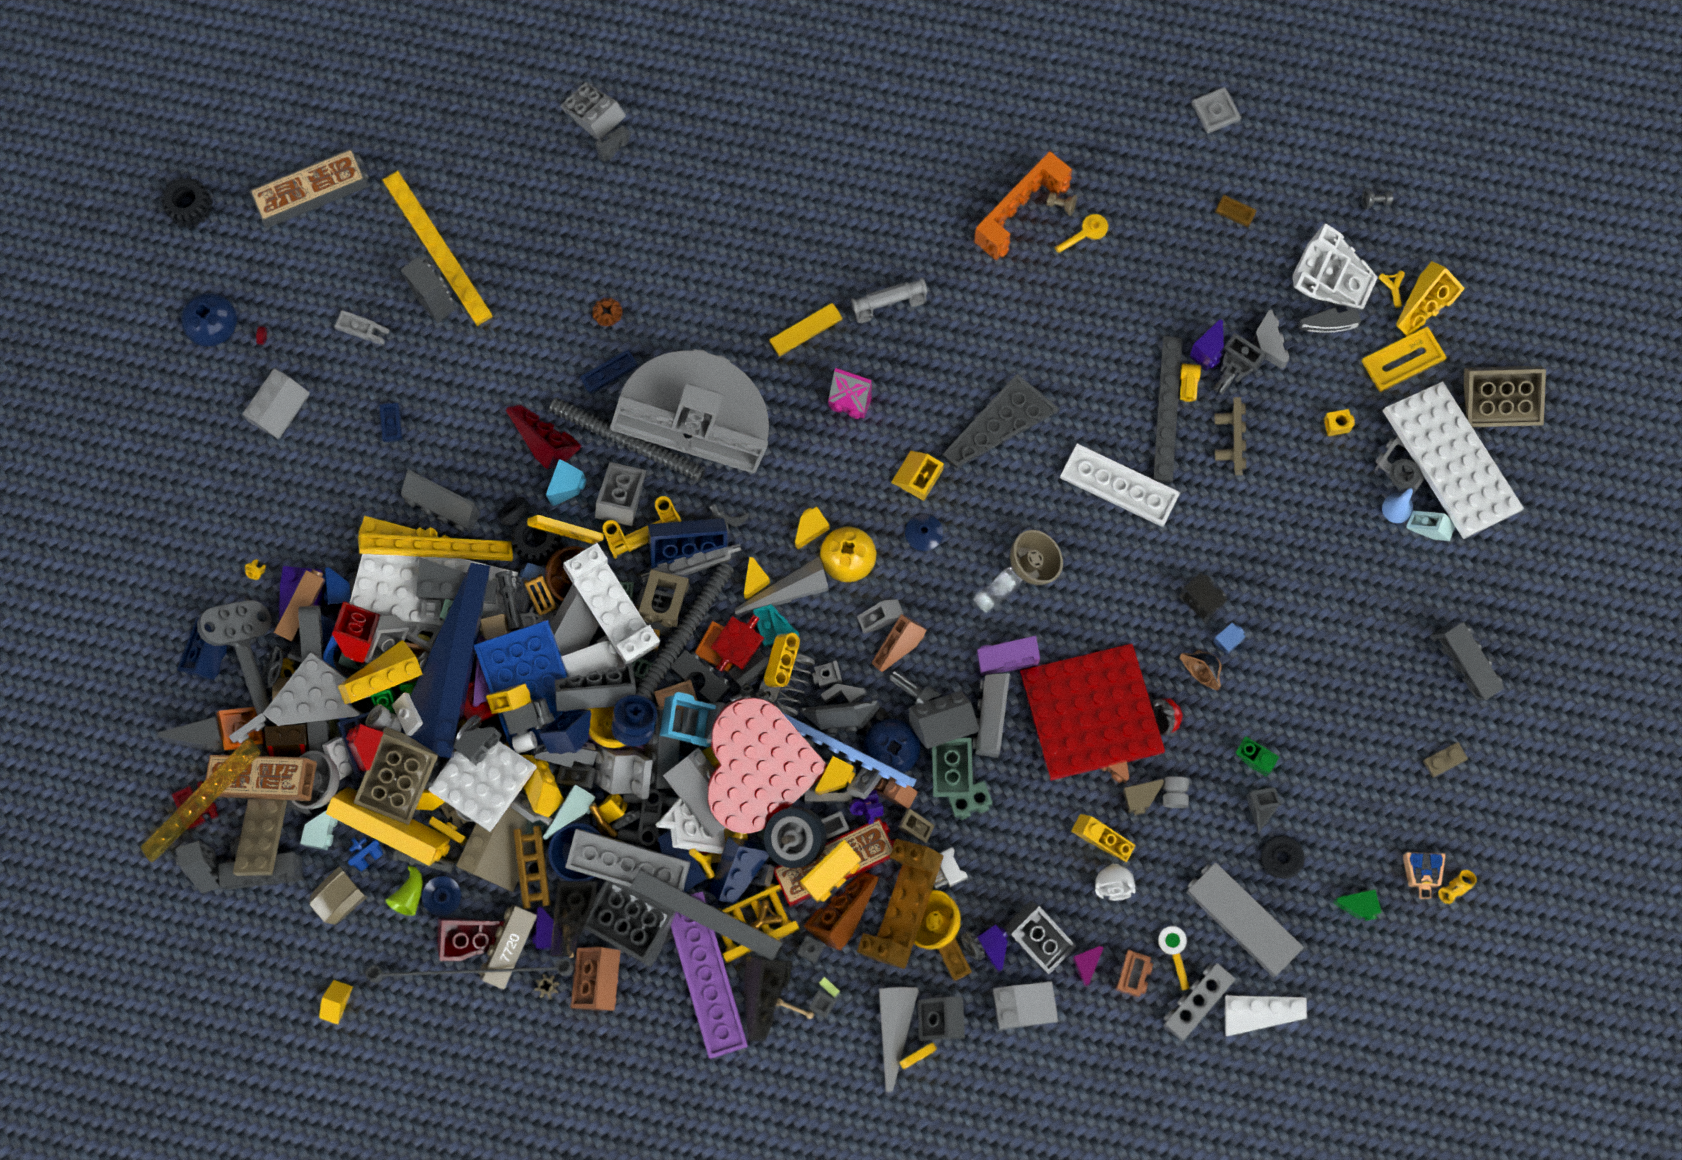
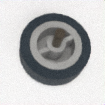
(795, 837)

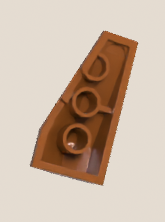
(840, 918)

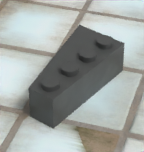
(663, 751)

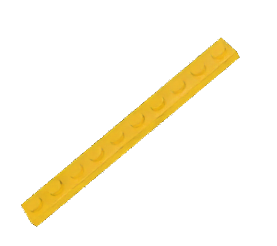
(437, 248)

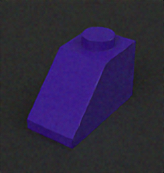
(995, 945)

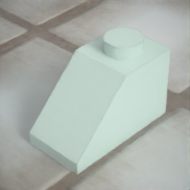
(1431, 524)

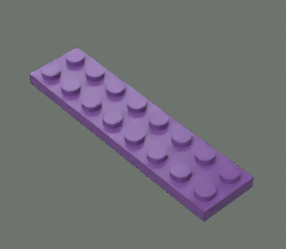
(708, 985)

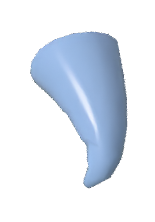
(1398, 506)

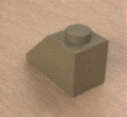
(1139, 797)

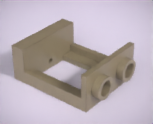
(666, 580)

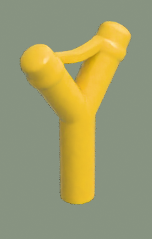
(1393, 286)
(704, 860)

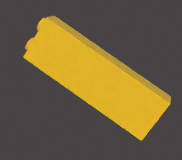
(412, 839)

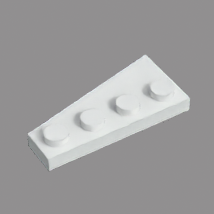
(1257, 1012)

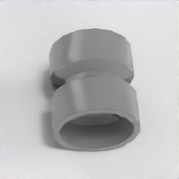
(380, 718)
(1176, 793)

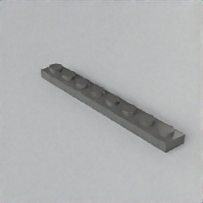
(1167, 409)

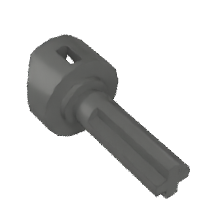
(921, 695)

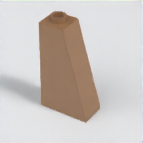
(304, 596)

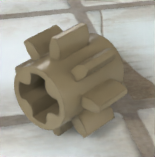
(552, 989)

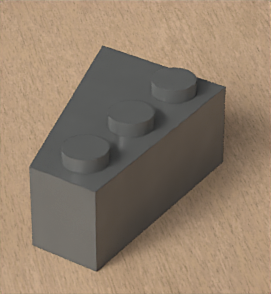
(200, 865)

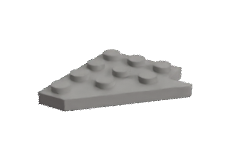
(310, 695)

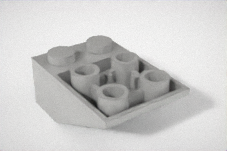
(593, 110)

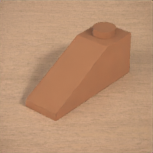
(900, 641)

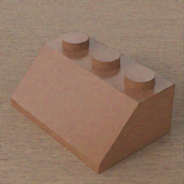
(595, 979)

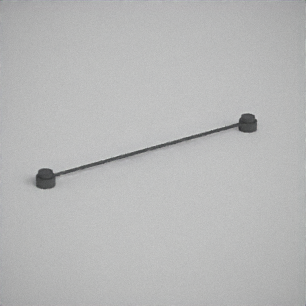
(563, 967)

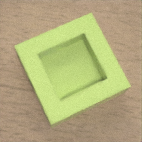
(830, 988)

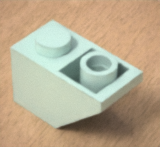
(318, 832)

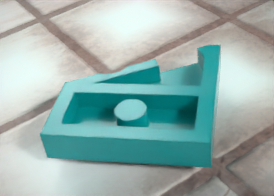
(772, 624)

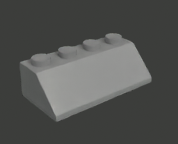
(992, 714)
(690, 782)

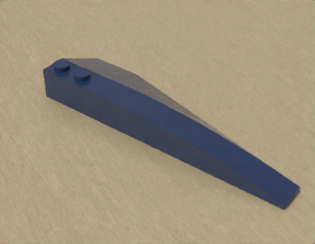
(446, 674)

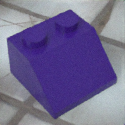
(1209, 347)

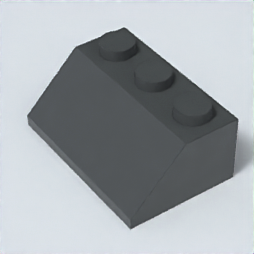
(943, 719)

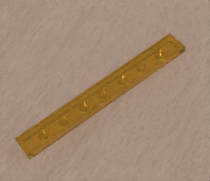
(200, 799)

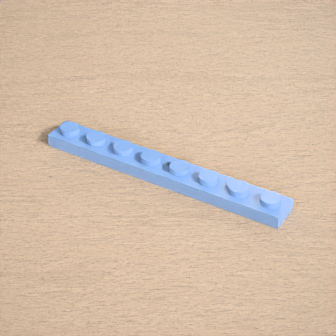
(851, 753)

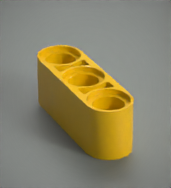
(784, 648)

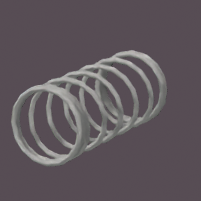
(804, 660)

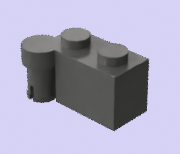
(528, 716)

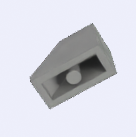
(880, 616)

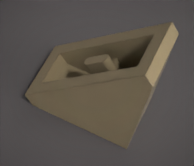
(916, 826)

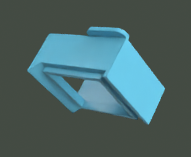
(688, 701)

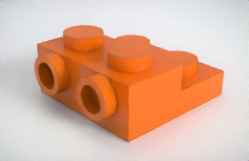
(234, 719)

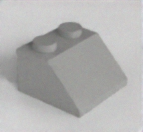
(387, 633)

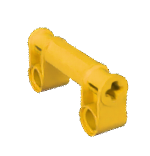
(619, 543)

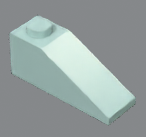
(571, 810)

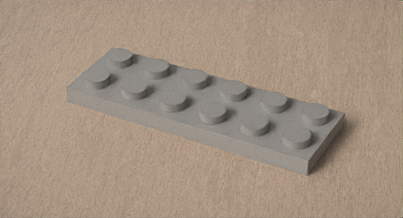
(622, 861)

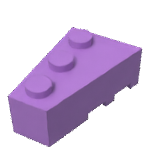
(1008, 656)

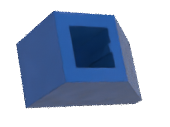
(337, 589)

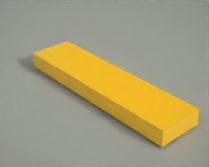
(805, 329)
(565, 529)

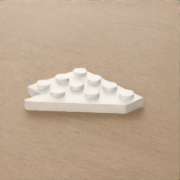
(688, 832)

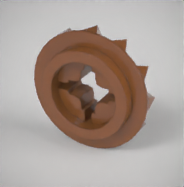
(607, 319)

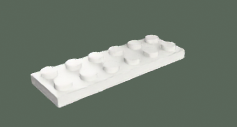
(1120, 485)

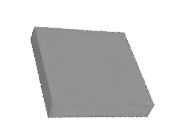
(1216, 110)

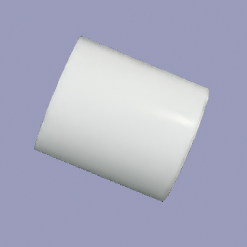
(524, 742)

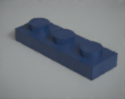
(609, 371)

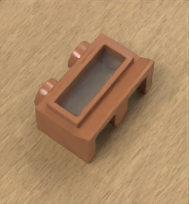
(1134, 973)

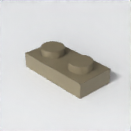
(1445, 760)

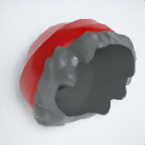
(1167, 715)

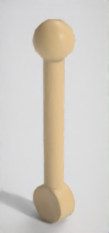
(809, 1014)

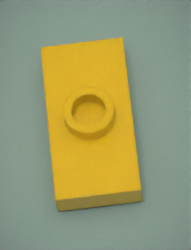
(449, 830)

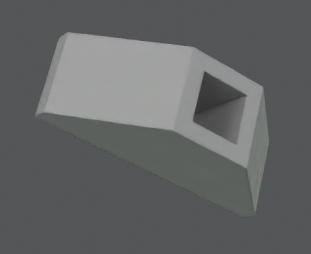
(1271, 341)

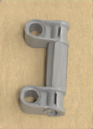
(913, 291)

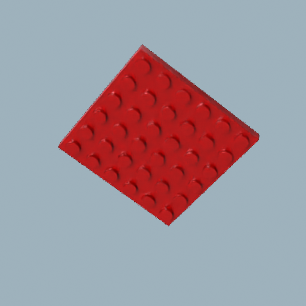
(1092, 712)

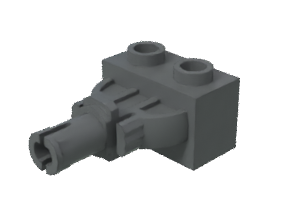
(1239, 359)

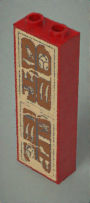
(868, 842)

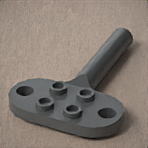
(235, 626)

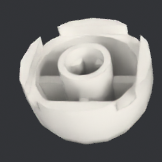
(1115, 882)

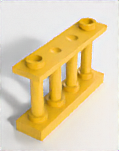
(787, 927)

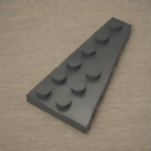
(1007, 415)

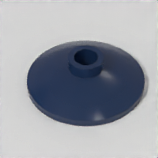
(925, 541)
(432, 892)

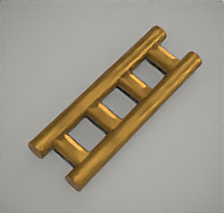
(539, 856)

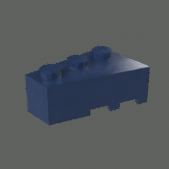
(737, 868)
(695, 873)

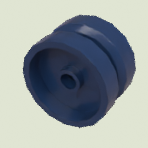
(634, 720)

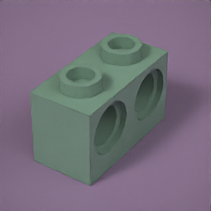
(972, 805)

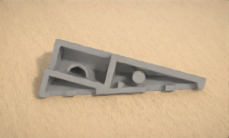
(896, 1014)

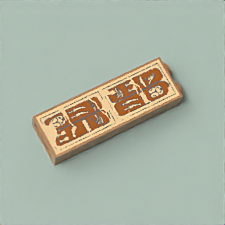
(270, 778)

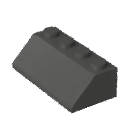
(439, 502)

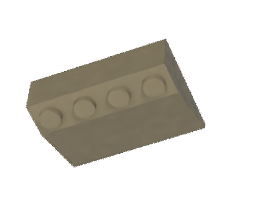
(1504, 395)
(396, 776)
(494, 852)

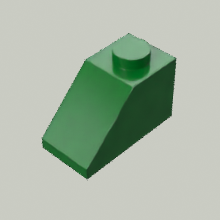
(1360, 905)

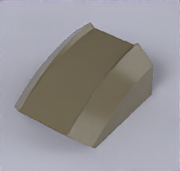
(336, 897)

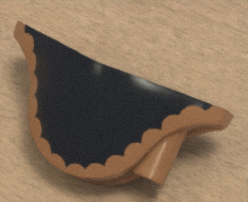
(1203, 667)

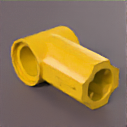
(1189, 381)

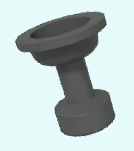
(1369, 198)

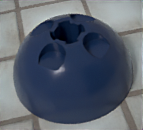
(214, 325)
(881, 738)
(560, 849)

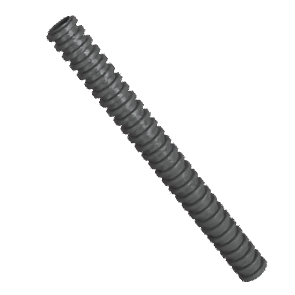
(641, 446)
(685, 630)

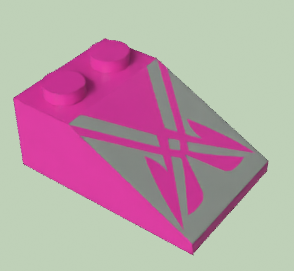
(850, 394)

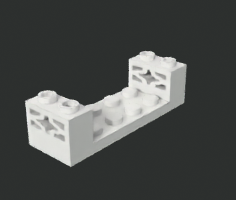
(610, 604)

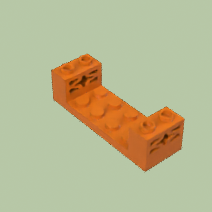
(1048, 172)

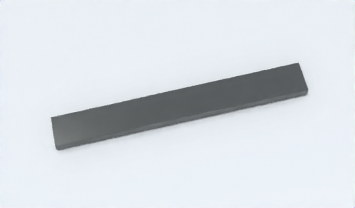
(706, 914)

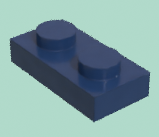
(391, 422)

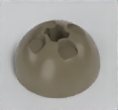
(1036, 558)

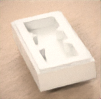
(407, 714)

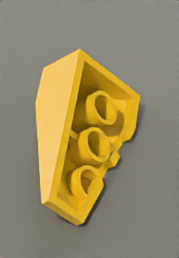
(1432, 292)

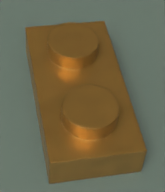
(955, 960)

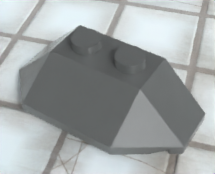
(841, 716)

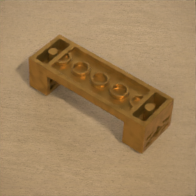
(905, 906)

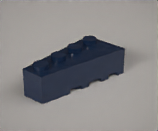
(684, 539)

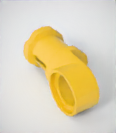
(1461, 889)

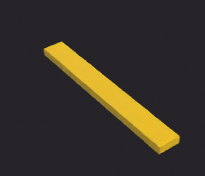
(435, 547)

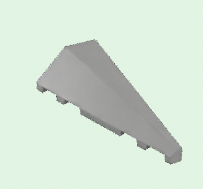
(803, 582)

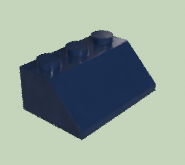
(200, 657)

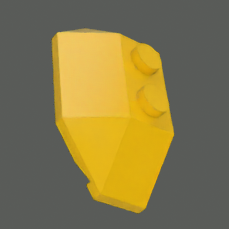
(542, 788)

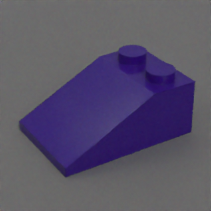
(289, 582)

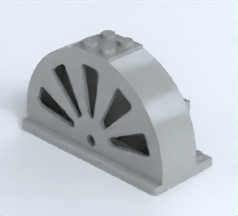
(700, 398)

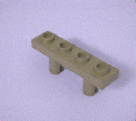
(1235, 419)

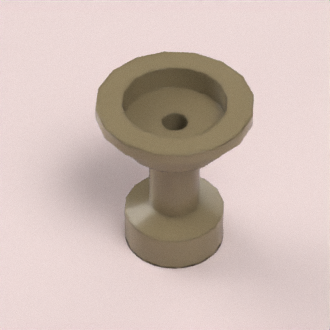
(1069, 204)

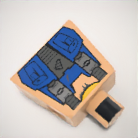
(1424, 871)

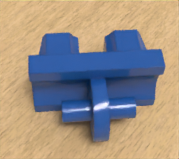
(358, 858)

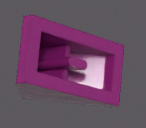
(1086, 963)

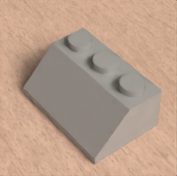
(276, 404)

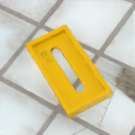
(1419, 339)

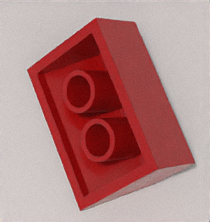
(355, 631)
(363, 745)

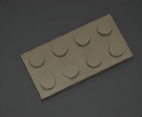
(259, 837)

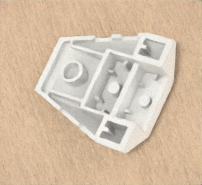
(1333, 271)

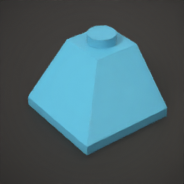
(565, 483)

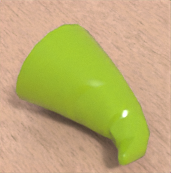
(407, 897)

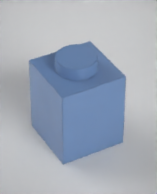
(533, 571)
(1229, 638)

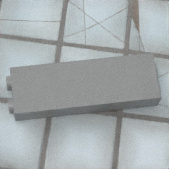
(573, 623)
(1244, 919)

